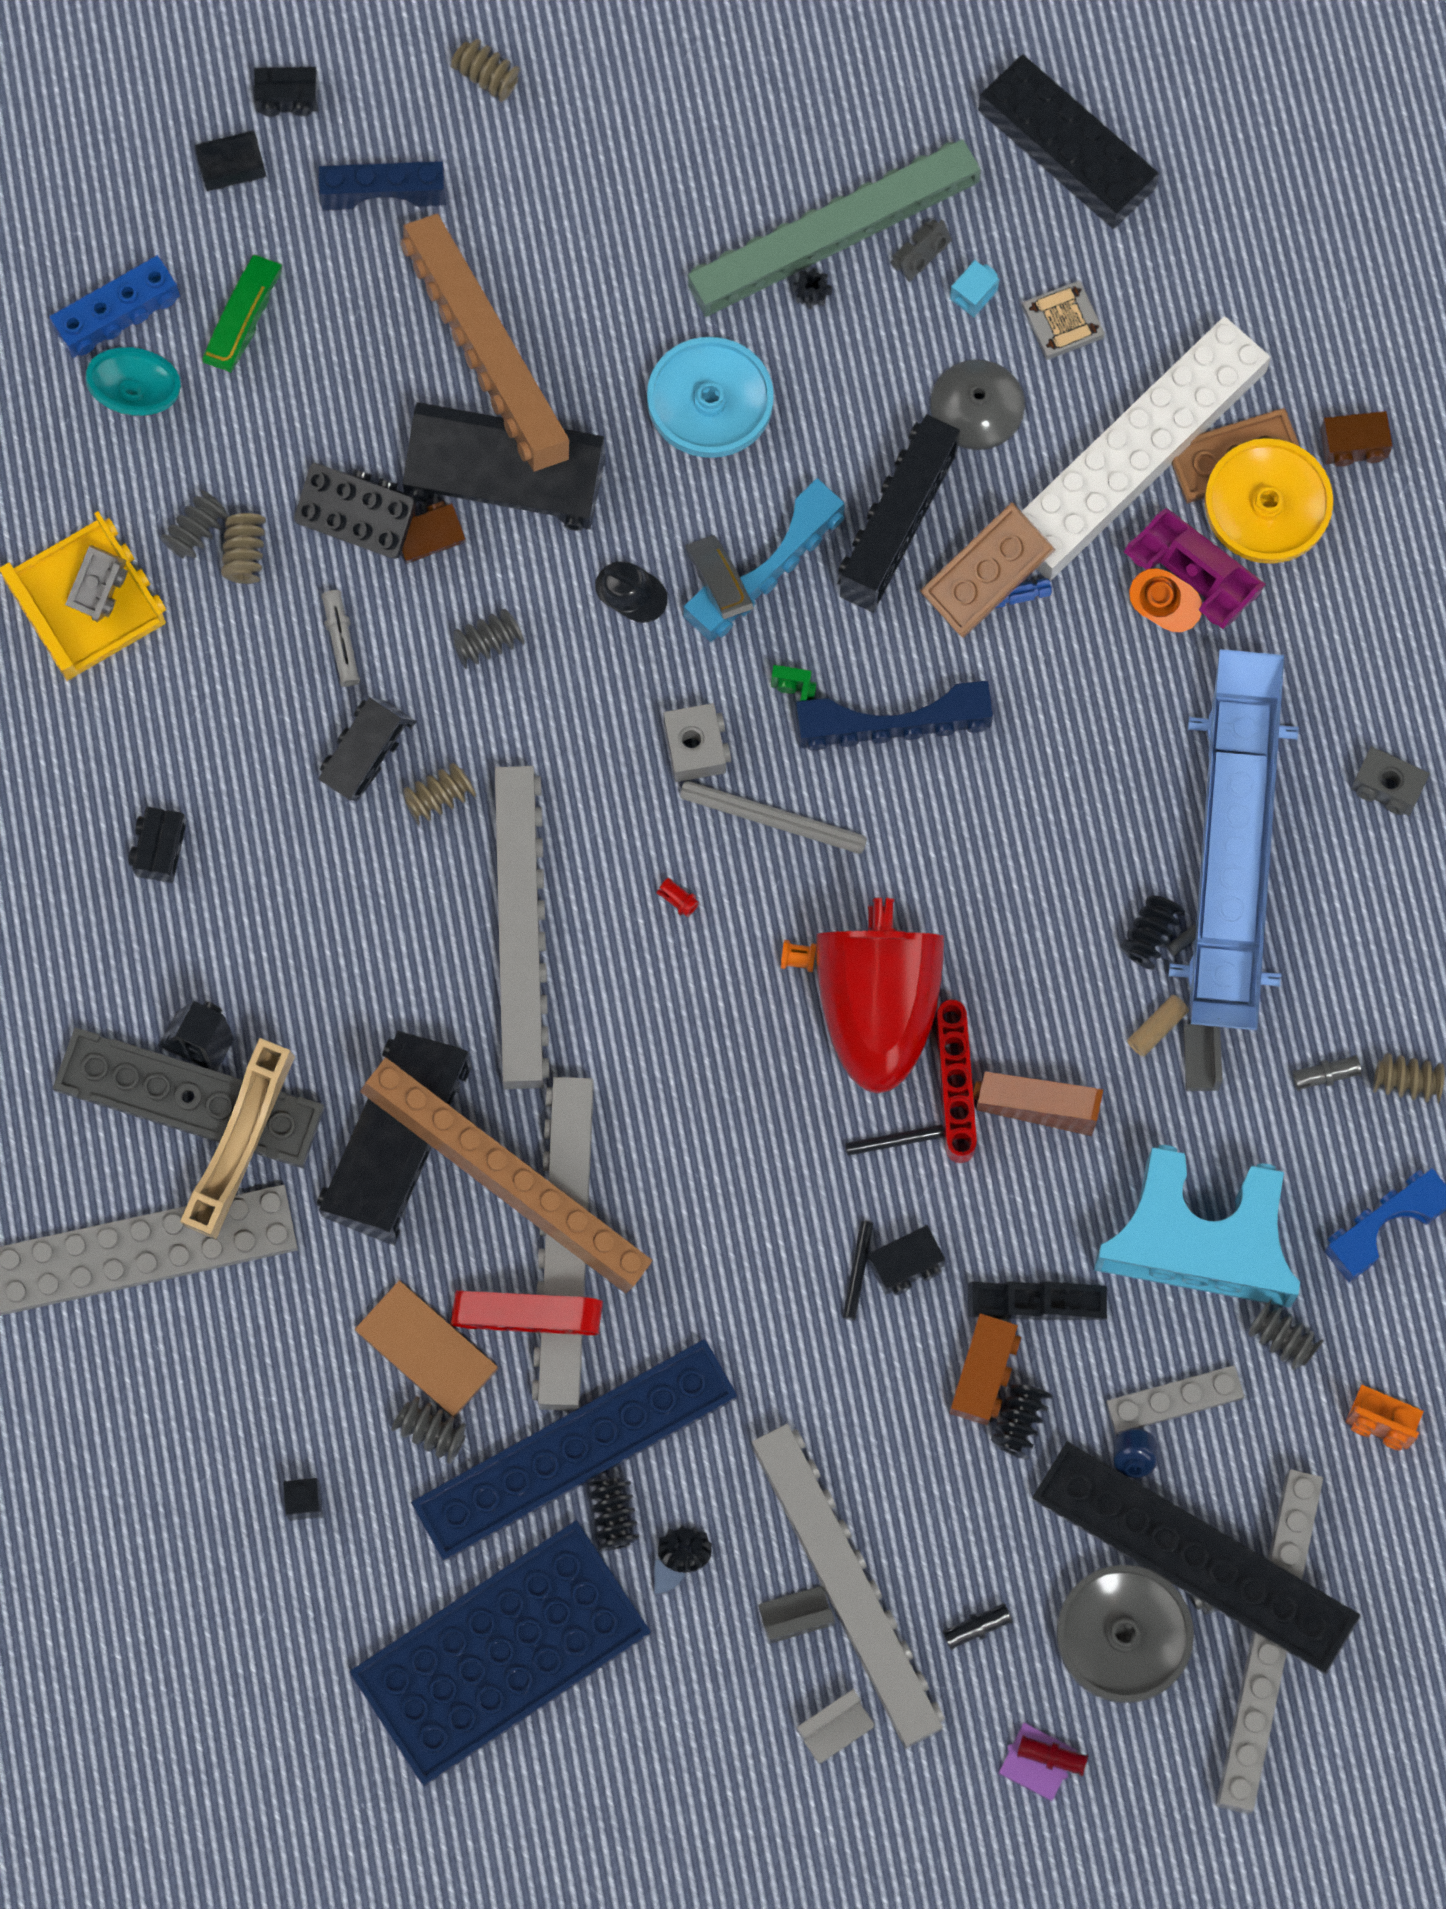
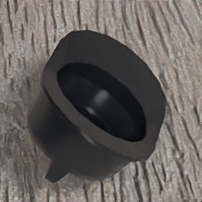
(631, 591)

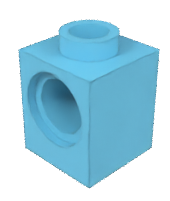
(975, 288)

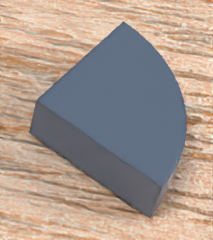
(666, 1578)

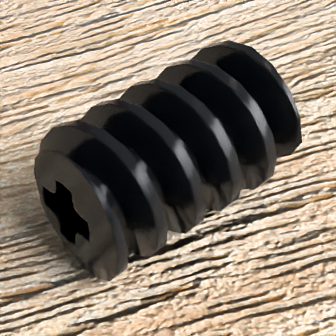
(1149, 930)
(1019, 1419)
(613, 1513)

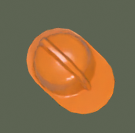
(1165, 600)

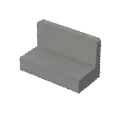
(835, 1727)

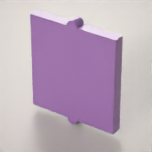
(1031, 1773)

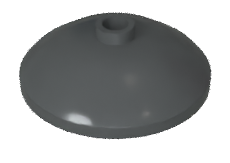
(983, 421)

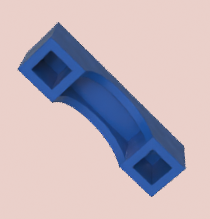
(1357, 1248)

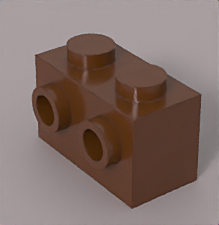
(1356, 438)
(433, 532)

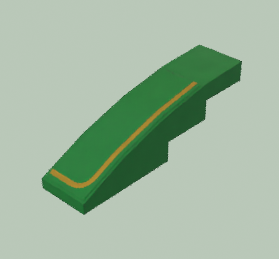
(241, 313)

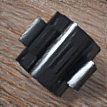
(813, 280)

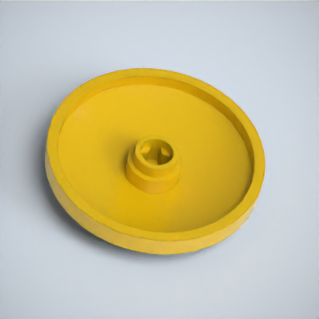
(1268, 501)

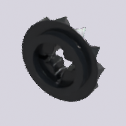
(684, 1560)

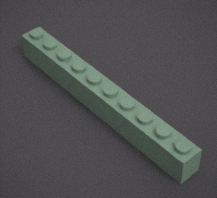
(833, 227)

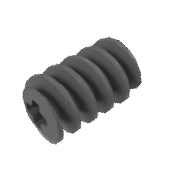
(194, 526)
(487, 637)
(1284, 1336)
(431, 1429)

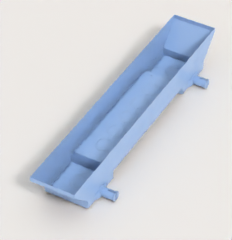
(1236, 841)

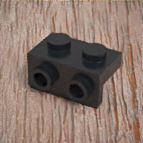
(230, 160)

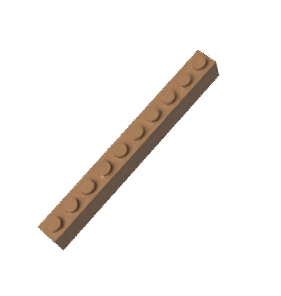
(485, 343)
(506, 1175)

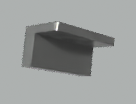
(1202, 1057)
(796, 1614)

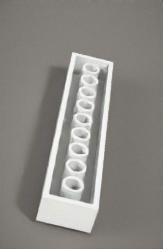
(1144, 441)

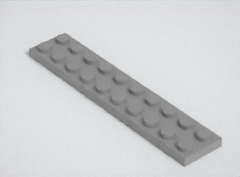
(141, 1252)

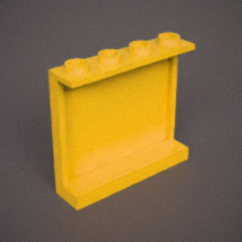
(68, 634)

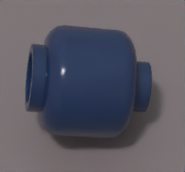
(1135, 1453)

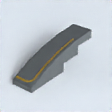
(719, 577)

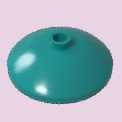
(133, 381)

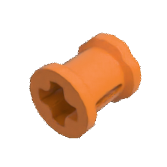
(798, 956)

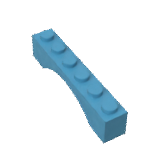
(813, 515)

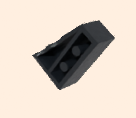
(364, 747)
(199, 1035)

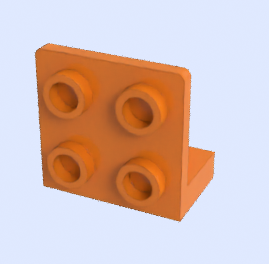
(1385, 1418)

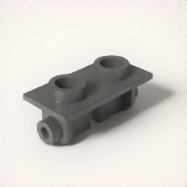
(930, 241)

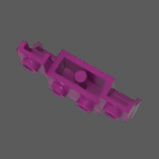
(1199, 563)

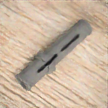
(333, 604)

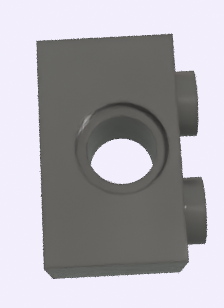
(1382, 766)

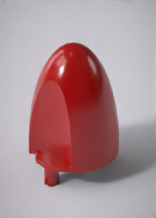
(879, 996)

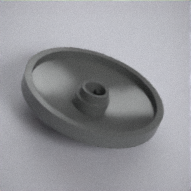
(1124, 1634)

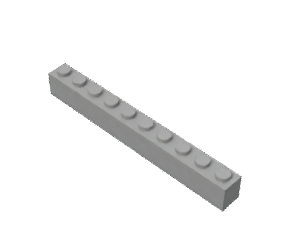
(519, 928)
(563, 1271)
(847, 1586)
(1264, 1659)

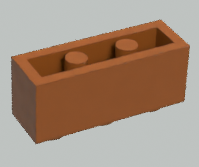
(985, 1370)

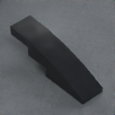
(1037, 1300)

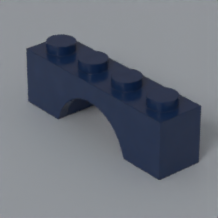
(348, 185)

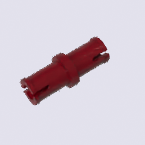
(1052, 1755)

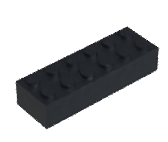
(1068, 141)
(899, 512)

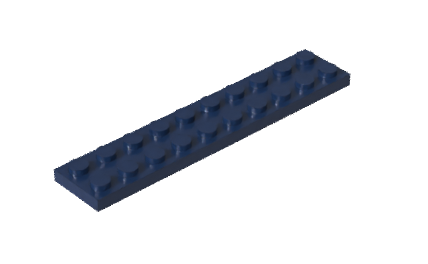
(574, 1450)

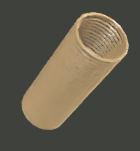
(1158, 1027)

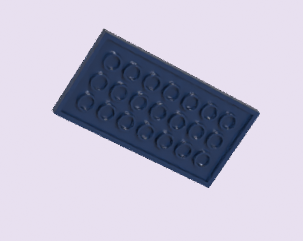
(500, 1653)

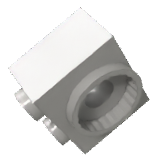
(701, 724)

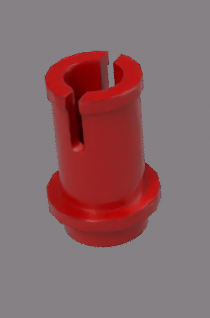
(678, 897)

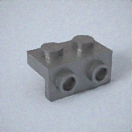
(96, 583)

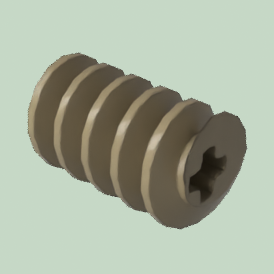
(486, 69)
(240, 548)
(438, 792)
(1409, 1077)

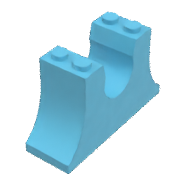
(1220, 1257)

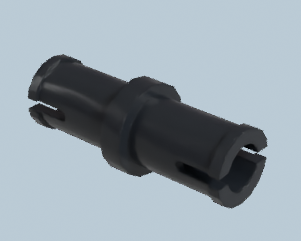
(977, 1626)

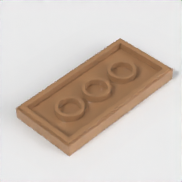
(1204, 452)
(987, 570)
(426, 1349)

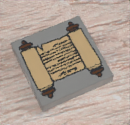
(1063, 320)

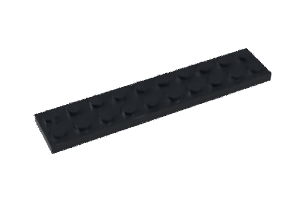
(1197, 1558)

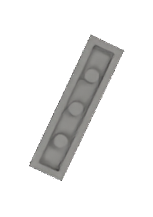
(1175, 1399)

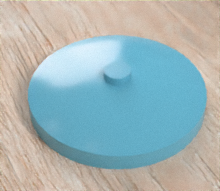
(710, 397)

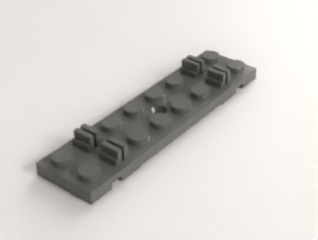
(153, 1088)

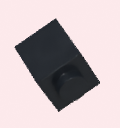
(302, 1499)

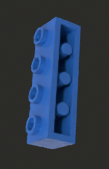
(115, 307)

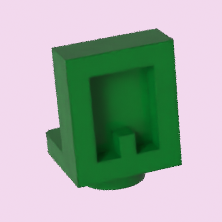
(790, 680)

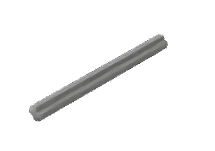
(773, 817)

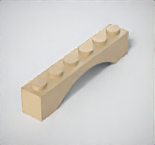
(254, 1104)

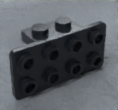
(356, 509)

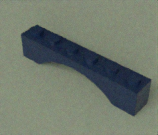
(828, 723)

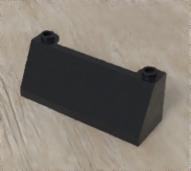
(477, 461)
(382, 1153)

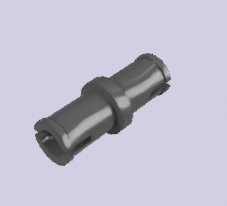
(1327, 1072)

